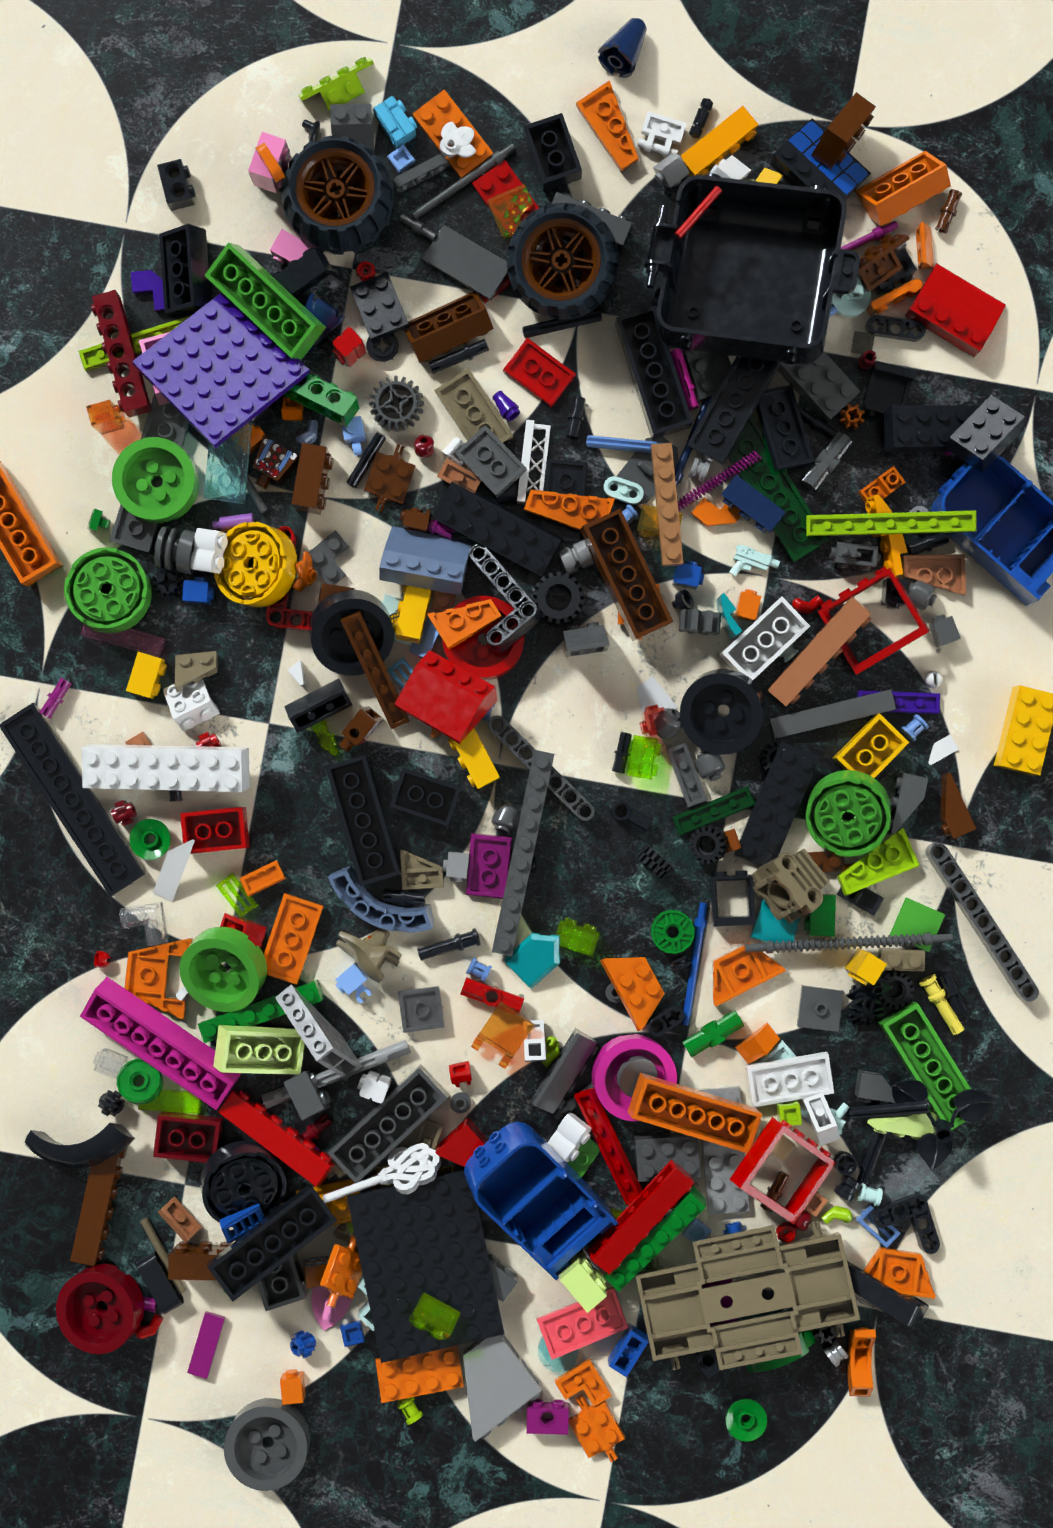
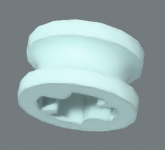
(789, 653)

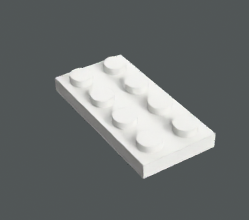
(789, 1079)

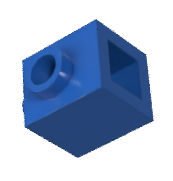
(688, 575)
(198, 591)

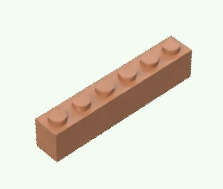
(817, 653)

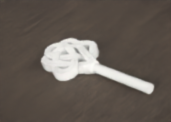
(406, 1170)

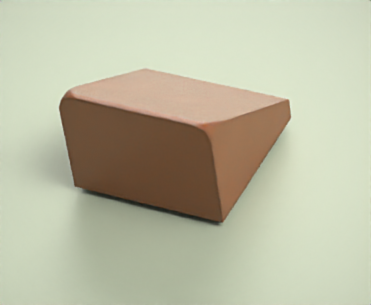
(733, 840)

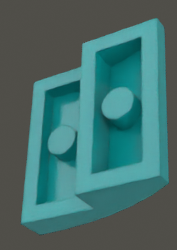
(726, 607)
(769, 928)

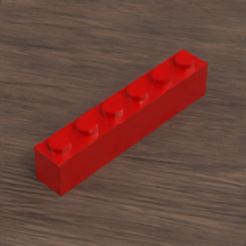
(276, 1137)
(641, 1216)

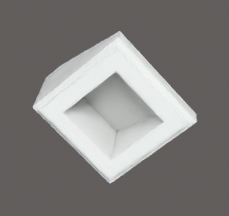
(450, 450)
(297, 672)

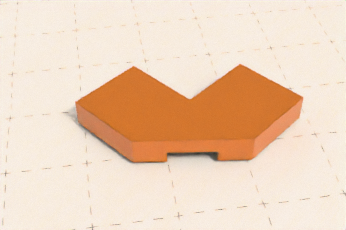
(710, 515)

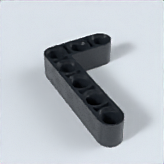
(509, 593)
(904, 1309)

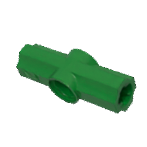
(713, 1033)

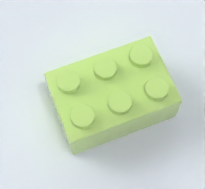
(584, 1281)

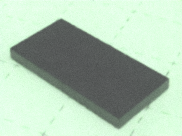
(466, 262)

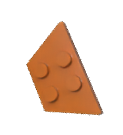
(740, 972)
(635, 986)
(901, 1271)

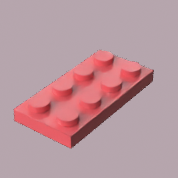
(575, 1328)

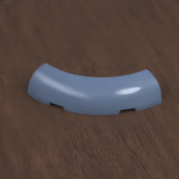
(374, 910)

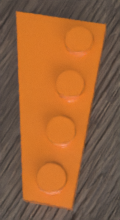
(605, 119)

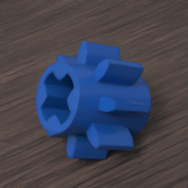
(303, 1344)

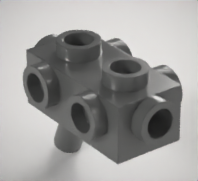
(848, 555)

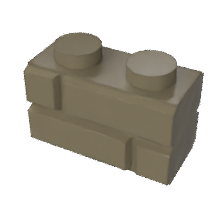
(903, 959)

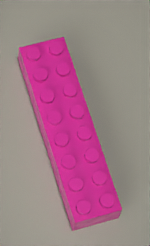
(158, 1042)

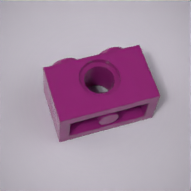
(556, 1425)

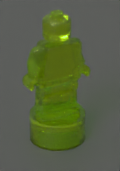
(326, 740)

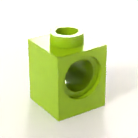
(789, 1112)

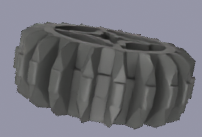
(388, 405)

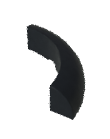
(94, 1151)

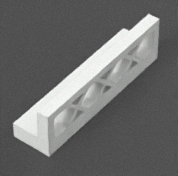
(526, 458)

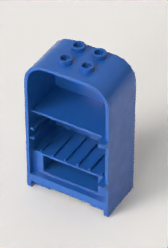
(1011, 526)
(536, 1196)

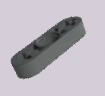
(420, 173)

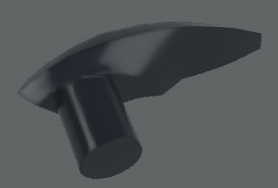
(314, 129)

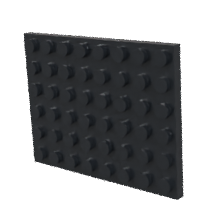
(427, 1246)

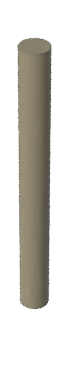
(160, 1251)

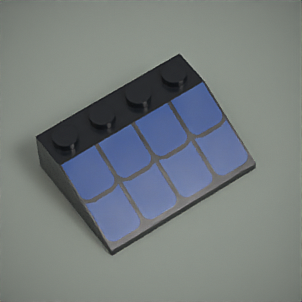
(803, 170)

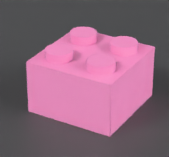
(258, 171)

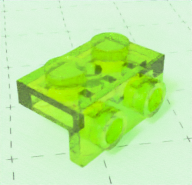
(434, 1317)

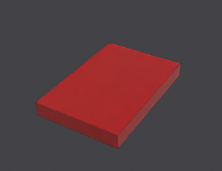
(539, 372)

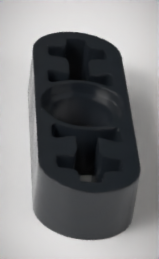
(901, 322)

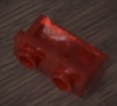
(647, 724)

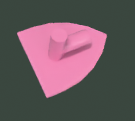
(326, 1315)

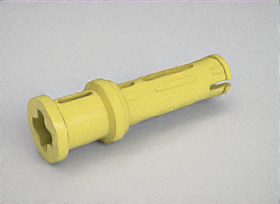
(937, 996)

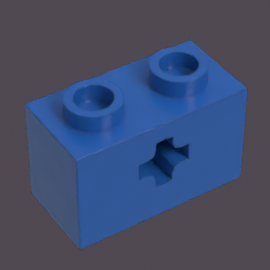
(628, 1350)

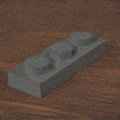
(686, 774)

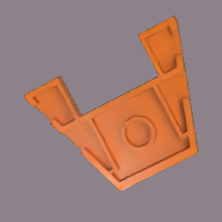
(149, 973)

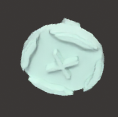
(853, 303)

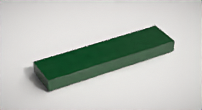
(713, 811)

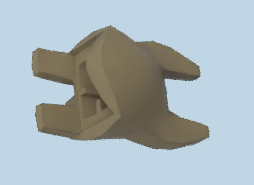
(370, 952)

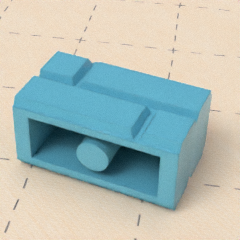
(395, 122)

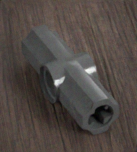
(826, 461)

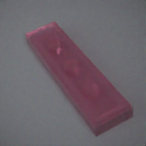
(129, 639)

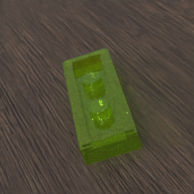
(174, 1102)

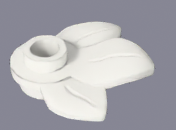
(458, 138)

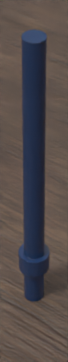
(687, 450)

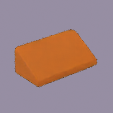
(924, 246)

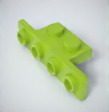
(340, 87)

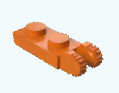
(895, 296)

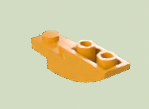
(891, 544)

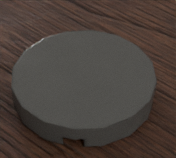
(629, 1073)

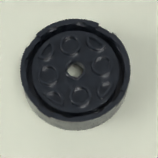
(329, 636)
(716, 731)
(242, 1164)

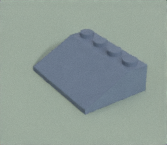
(425, 560)

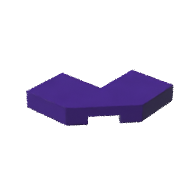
(149, 282)

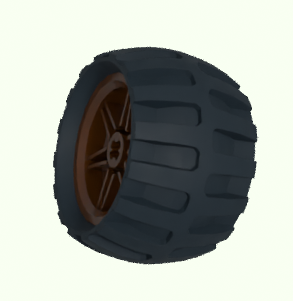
(302, 187)
(598, 267)

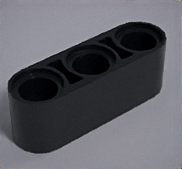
(157, 1281)

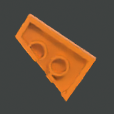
(464, 622)

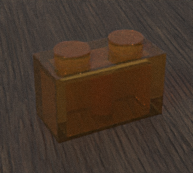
(106, 417)

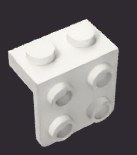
(190, 705)

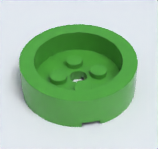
(152, 459)
(125, 602)
(852, 793)
(212, 982)

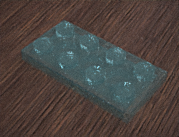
(229, 467)

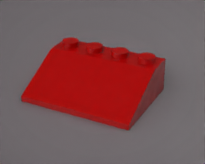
(956, 310)
(446, 697)

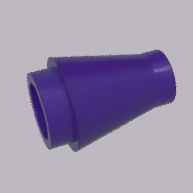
(508, 409)

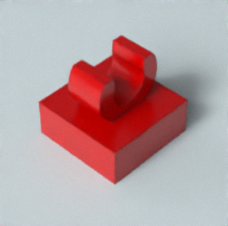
(460, 1073)

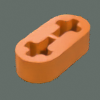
(270, 162)

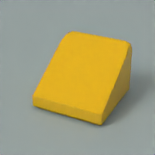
(769, 176)

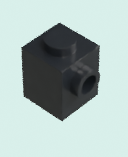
(890, 594)

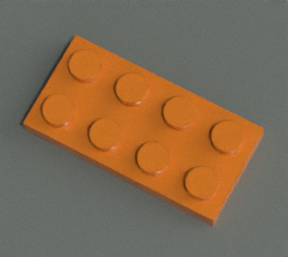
(435, 116)
(291, 937)
(419, 1374)

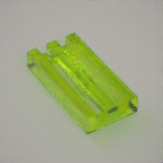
(247, 908)

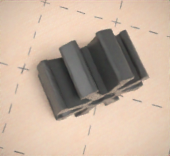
(700, 622)

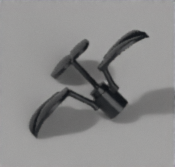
(936, 1147)

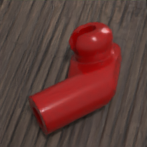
(806, 607)
(151, 1329)

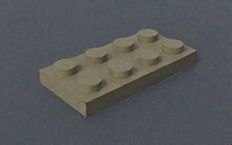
(471, 407)

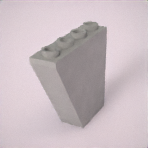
(318, 1034)
(496, 1383)

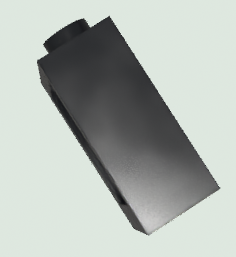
(748, 919)

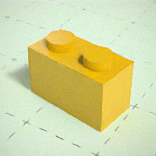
(146, 675)

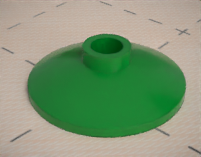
(140, 839)
(751, 1428)

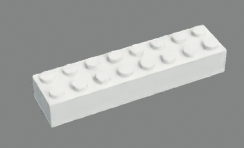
(165, 767)

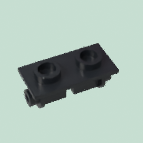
(861, 990)

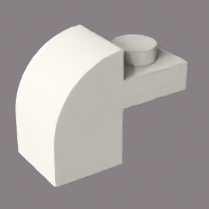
(535, 1043)

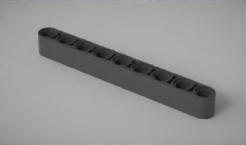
(990, 927)

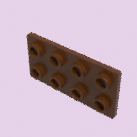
(880, 261)

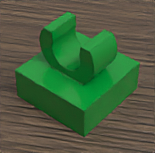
(96, 520)

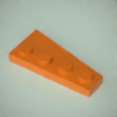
(567, 508)

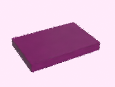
(488, 865)

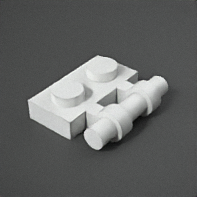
(664, 129)

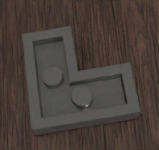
(324, 555)

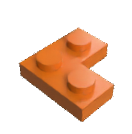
(585, 1378)

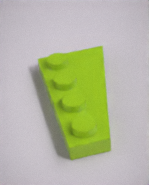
(881, 863)

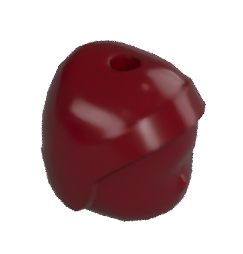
(424, 446)
(803, 1221)

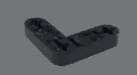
(915, 1215)

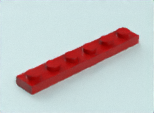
(609, 1144)

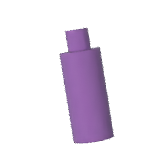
(228, 522)

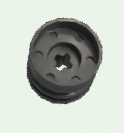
(173, 549)

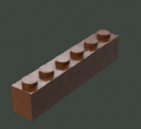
(97, 1211)

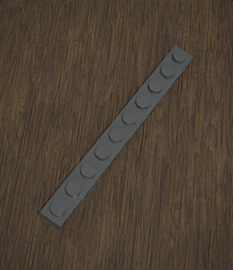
(523, 852)

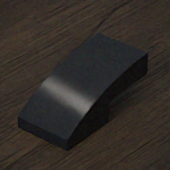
(864, 899)

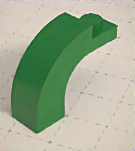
(806, 1340)

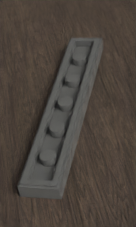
(832, 714)

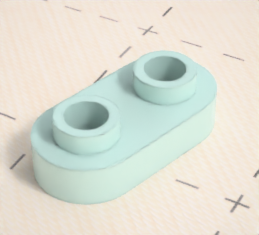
(624, 488)

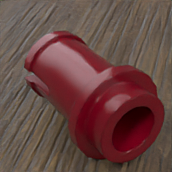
(867, 360)

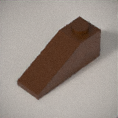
(954, 813)

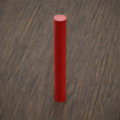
(698, 212)

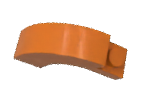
(859, 1361)

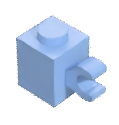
(354, 434)
(352, 980)

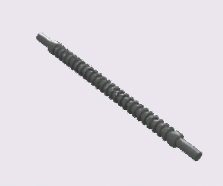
(926, 939)

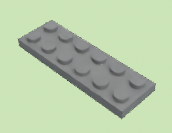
(720, 1165)

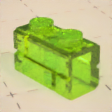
(643, 757)
(577, 937)

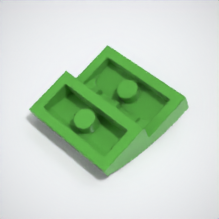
(917, 919)

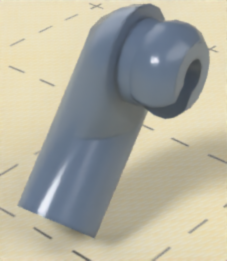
(310, 435)

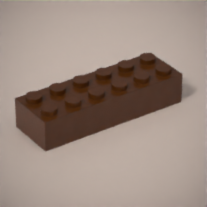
(626, 574)

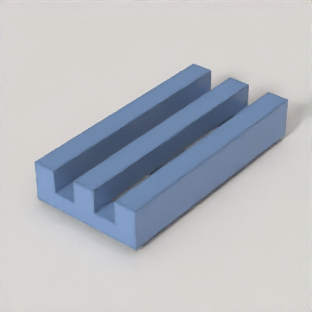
(865, 1213)

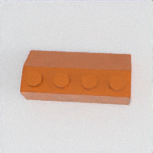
(904, 188)

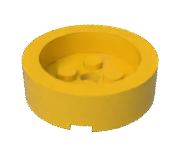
(272, 570)

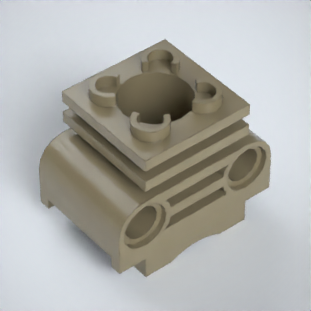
(790, 885)

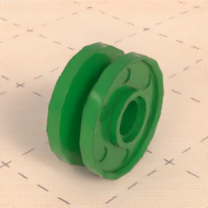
(681, 940)
(127, 1082)

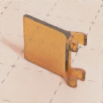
(505, 1032)

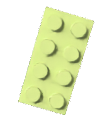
(258, 1050)

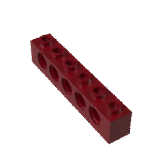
(111, 303)

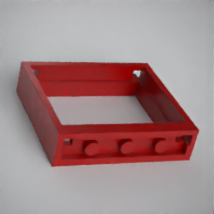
(862, 586)
(758, 1154)

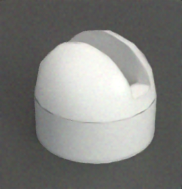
(929, 679)

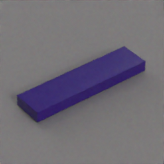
(912, 702)

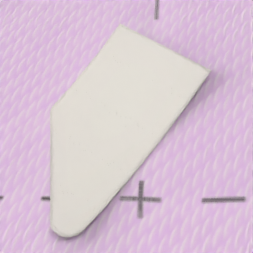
(942, 749)

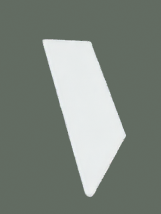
(172, 871)

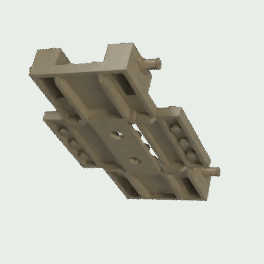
(813, 1284)

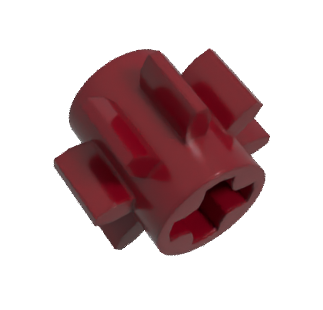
(124, 812)

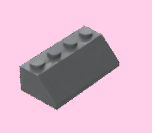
(564, 1071)

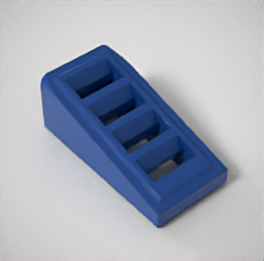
(232, 1220)

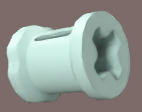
(870, 1195)

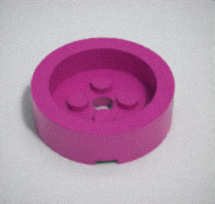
(611, 1058)

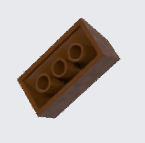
(448, 327)

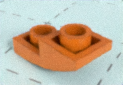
(883, 485)

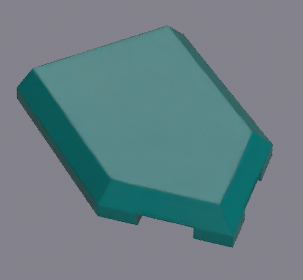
(535, 958)

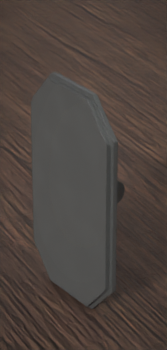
(640, 471)

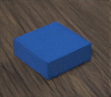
(352, 1333)

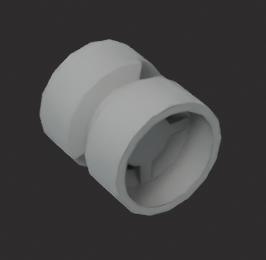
(575, 557)

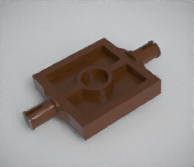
(389, 478)

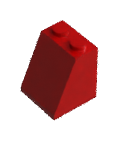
(461, 1143)

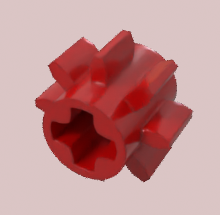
(208, 740)

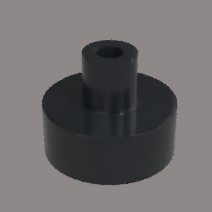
(683, 600)

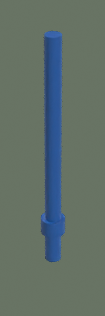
(700, 924)

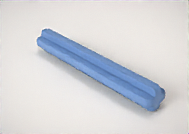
(620, 444)

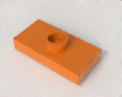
(262, 878)

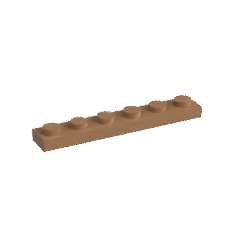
(666, 504)

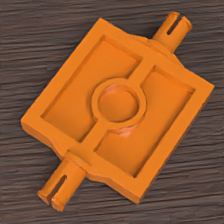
(342, 1272)
(596, 1429)

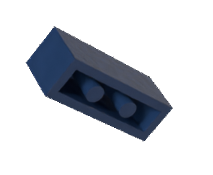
(752, 504)

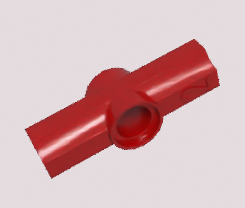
(478, 991)

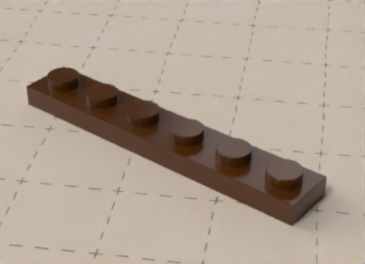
(374, 668)

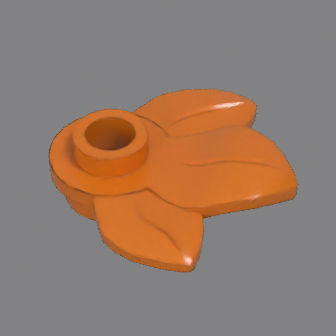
(306, 573)

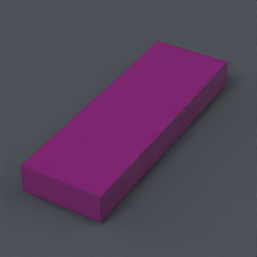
(206, 1344)

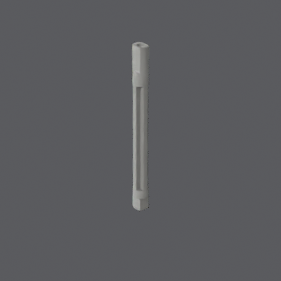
(327, 1077)

